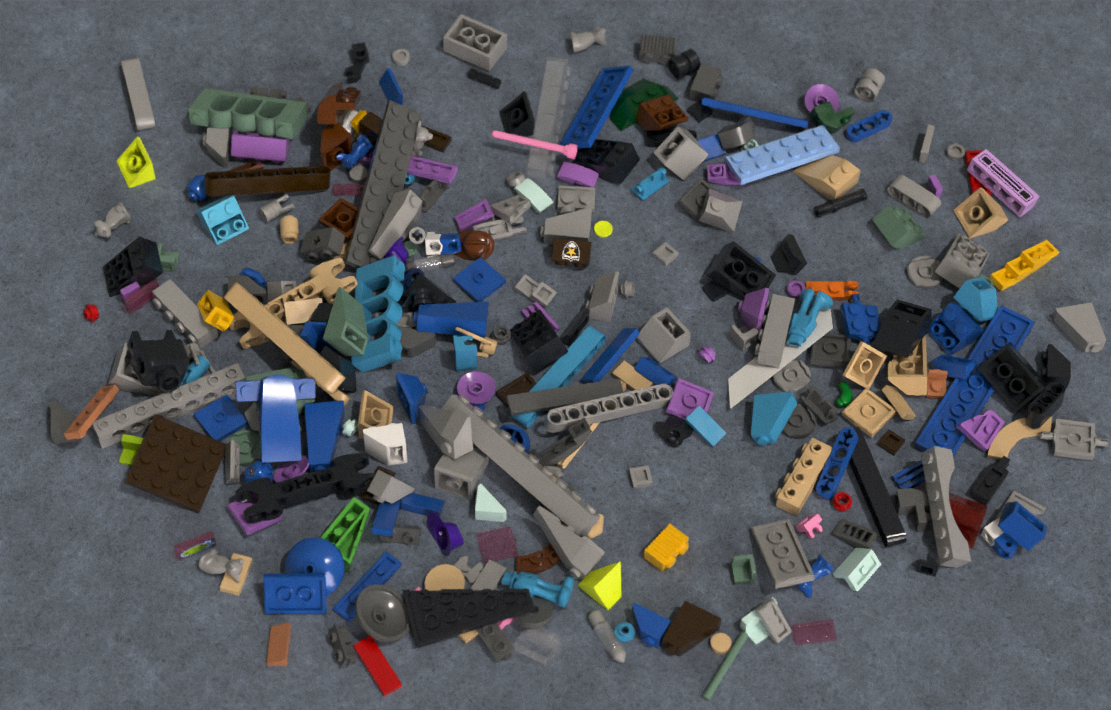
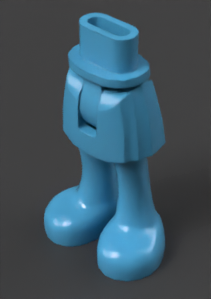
(802, 325)
(555, 593)

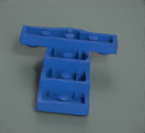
(277, 413)

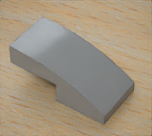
(534, 291)

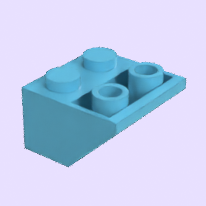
(222, 219)

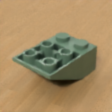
(347, 325)

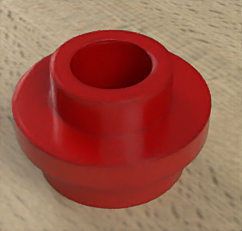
(91, 312)
(842, 496)

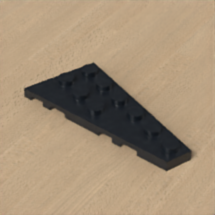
(458, 611)

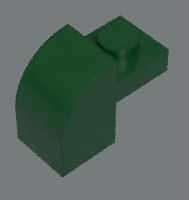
(826, 116)

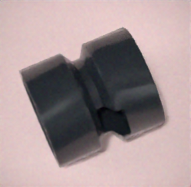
(685, 62)

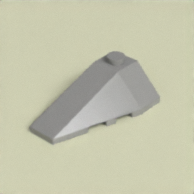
(398, 221)

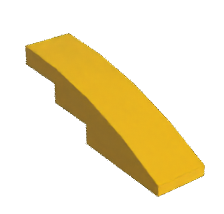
(1024, 265)

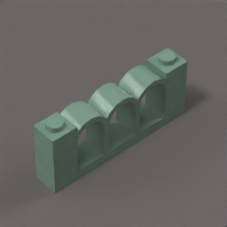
(286, 114)

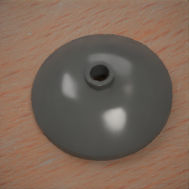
(388, 607)

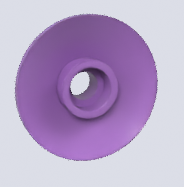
(823, 94)
(476, 381)
(291, 469)

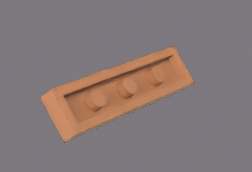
(91, 412)

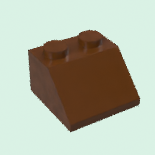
(334, 141)

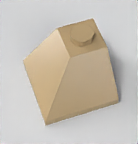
(980, 214)
(864, 365)

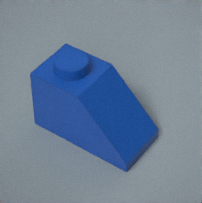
(649, 625)

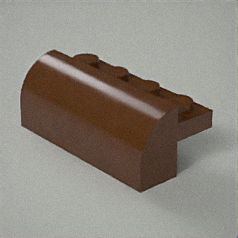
(336, 101)

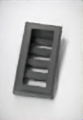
(851, 540)

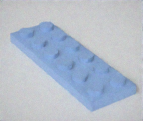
(782, 154)

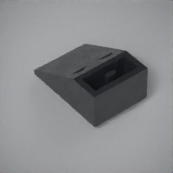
(609, 158)
(135, 263)
(903, 328)
(538, 341)

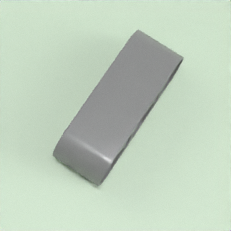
(914, 196)

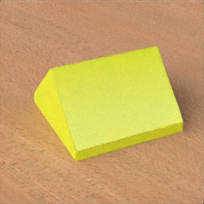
(136, 164)

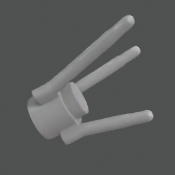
(193, 351)

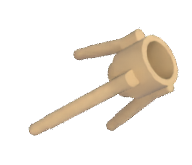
(487, 344)

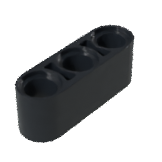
(1045, 405)

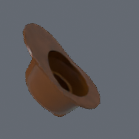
(475, 245)

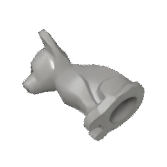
(584, 40)
(422, 135)
(116, 216)
(216, 564)

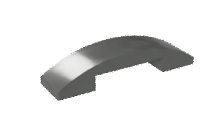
(566, 446)

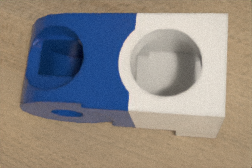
(442, 243)
(999, 541)

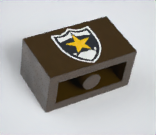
(571, 251)

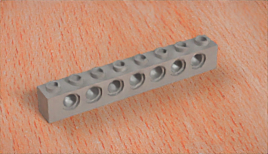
(167, 405)

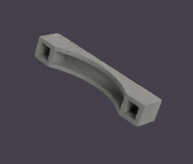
(950, 543)

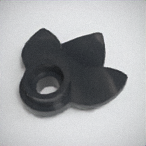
(673, 428)

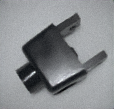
(159, 361)

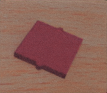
(497, 544)

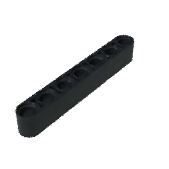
(875, 493)

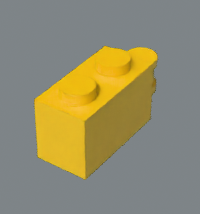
(215, 310)

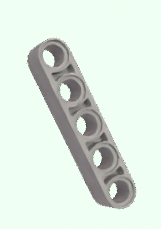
(138, 94)

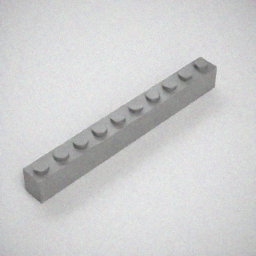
(526, 469)

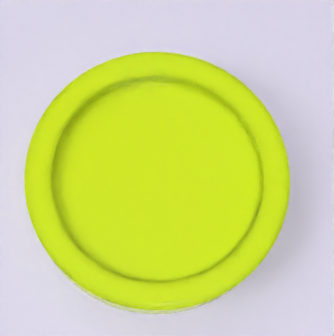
(603, 229)

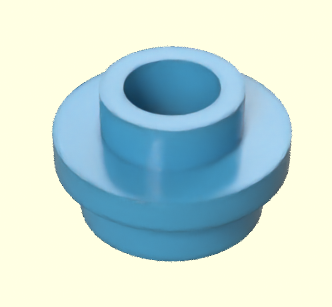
(625, 637)

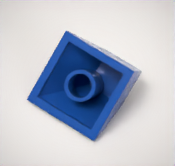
(411, 394)

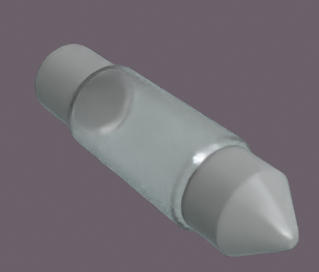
(607, 636)

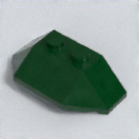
(628, 103)

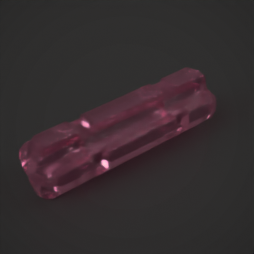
(348, 189)

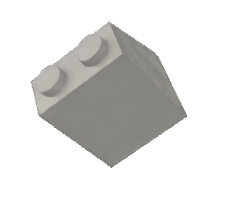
(462, 474)

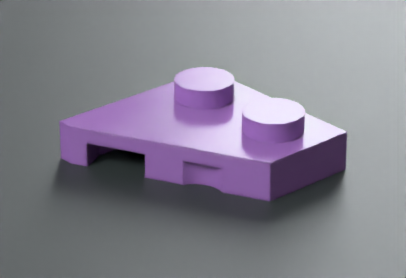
(982, 428)

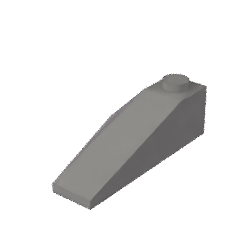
(448, 429)
(576, 553)

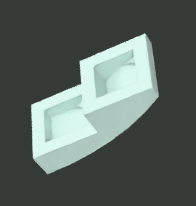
(538, 198)

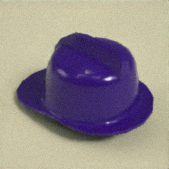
(398, 251)
(444, 533)

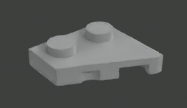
(511, 208)

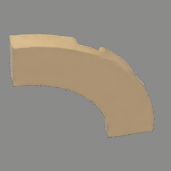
(1011, 434)

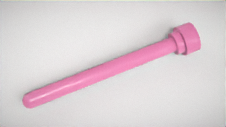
(568, 150)

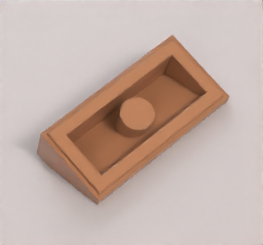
(279, 645)

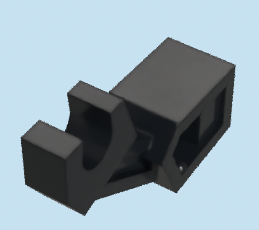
(356, 70)

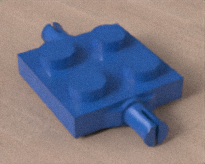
(860, 320)

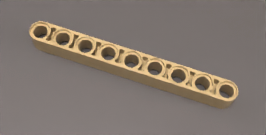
(284, 337)

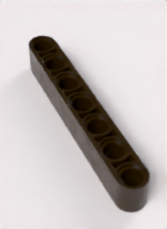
(267, 180)

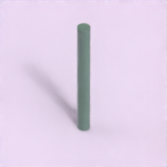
(725, 666)

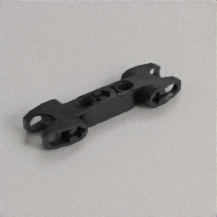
(273, 497)

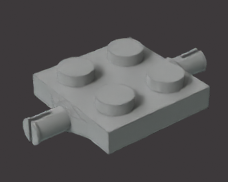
(1074, 439)

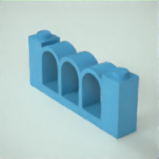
(370, 278)

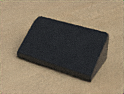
(575, 327)

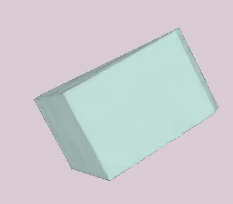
(488, 507)

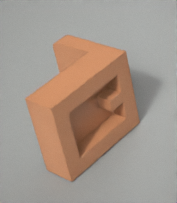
(936, 384)

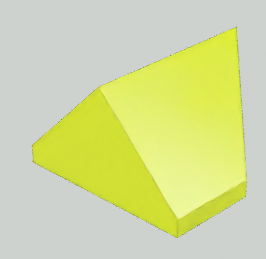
(604, 585)

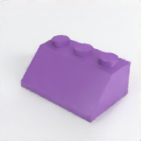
(259, 147)

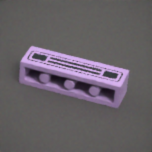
(1003, 183)

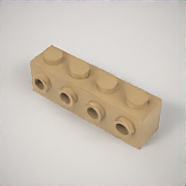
(803, 477)

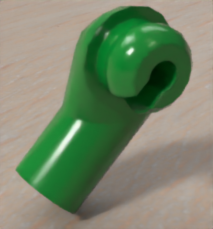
(846, 396)

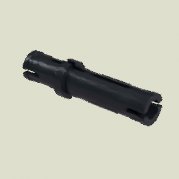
(834, 205)

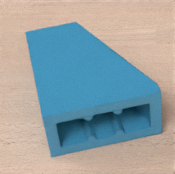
(771, 415)

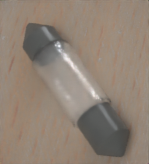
(432, 262)

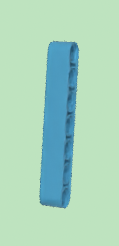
(566, 367)

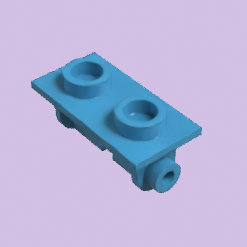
(651, 184)

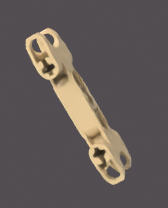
(322, 285)

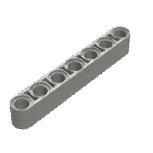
(615, 402)

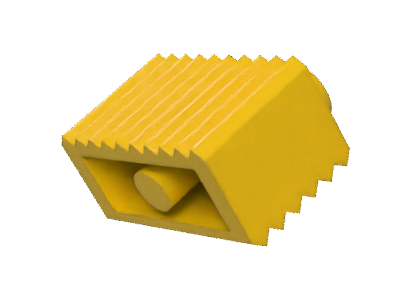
(666, 548)

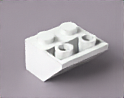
(386, 443)

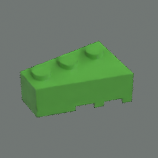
(348, 530)

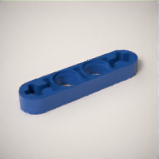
(833, 462)

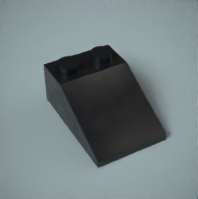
(739, 271)

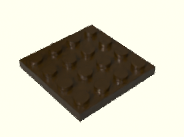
(176, 464)

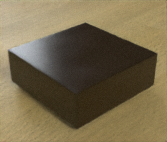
(891, 442)

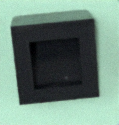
(927, 567)

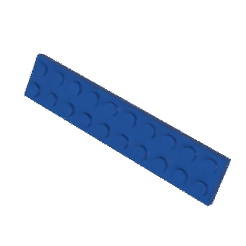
(969, 396)

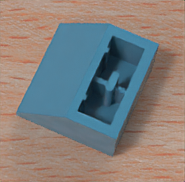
(978, 298)

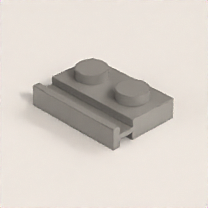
(577, 197)

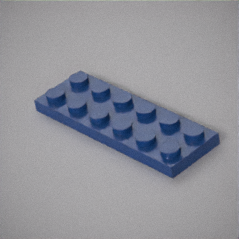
(597, 106)

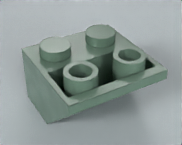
(898, 227)

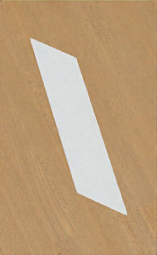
(755, 374)

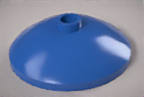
(323, 558)

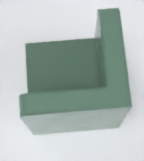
(168, 260)
(743, 569)

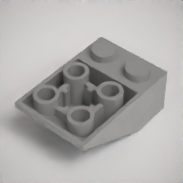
(962, 261)

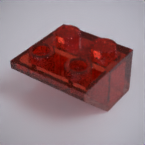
(967, 516)

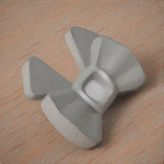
(471, 574)

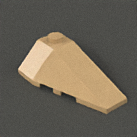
(911, 372)

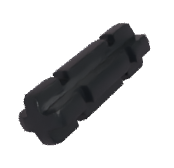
(484, 78)

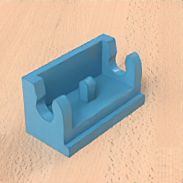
(464, 355)

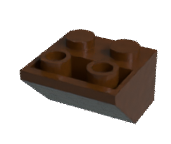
(660, 114)

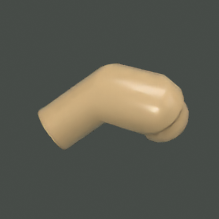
(597, 528)

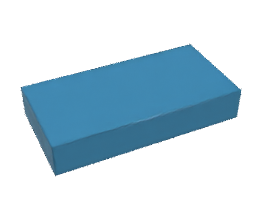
(705, 426)

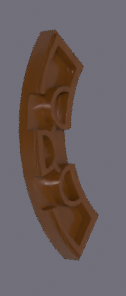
(538, 561)

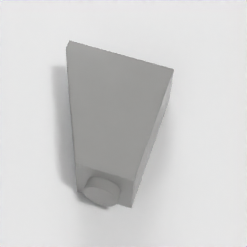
(568, 226)
(1081, 326)

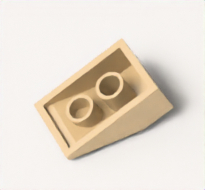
(829, 175)

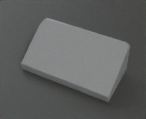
(232, 463)

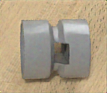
(869, 85)

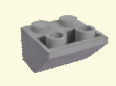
(681, 153)
(664, 336)

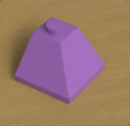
(753, 308)

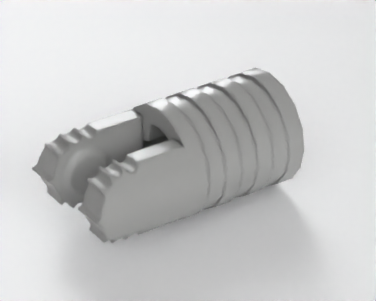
(273, 209)
(412, 235)

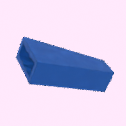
(448, 316)
(323, 431)

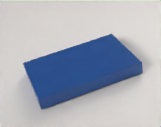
(295, 593)

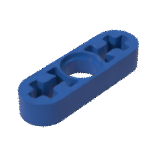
(873, 120)

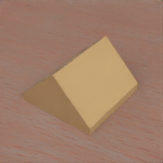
(373, 412)

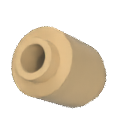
(289, 229)

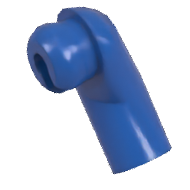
(255, 275)

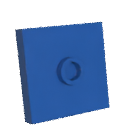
(479, 280)
(221, 418)

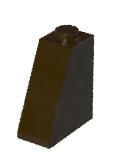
(689, 629)

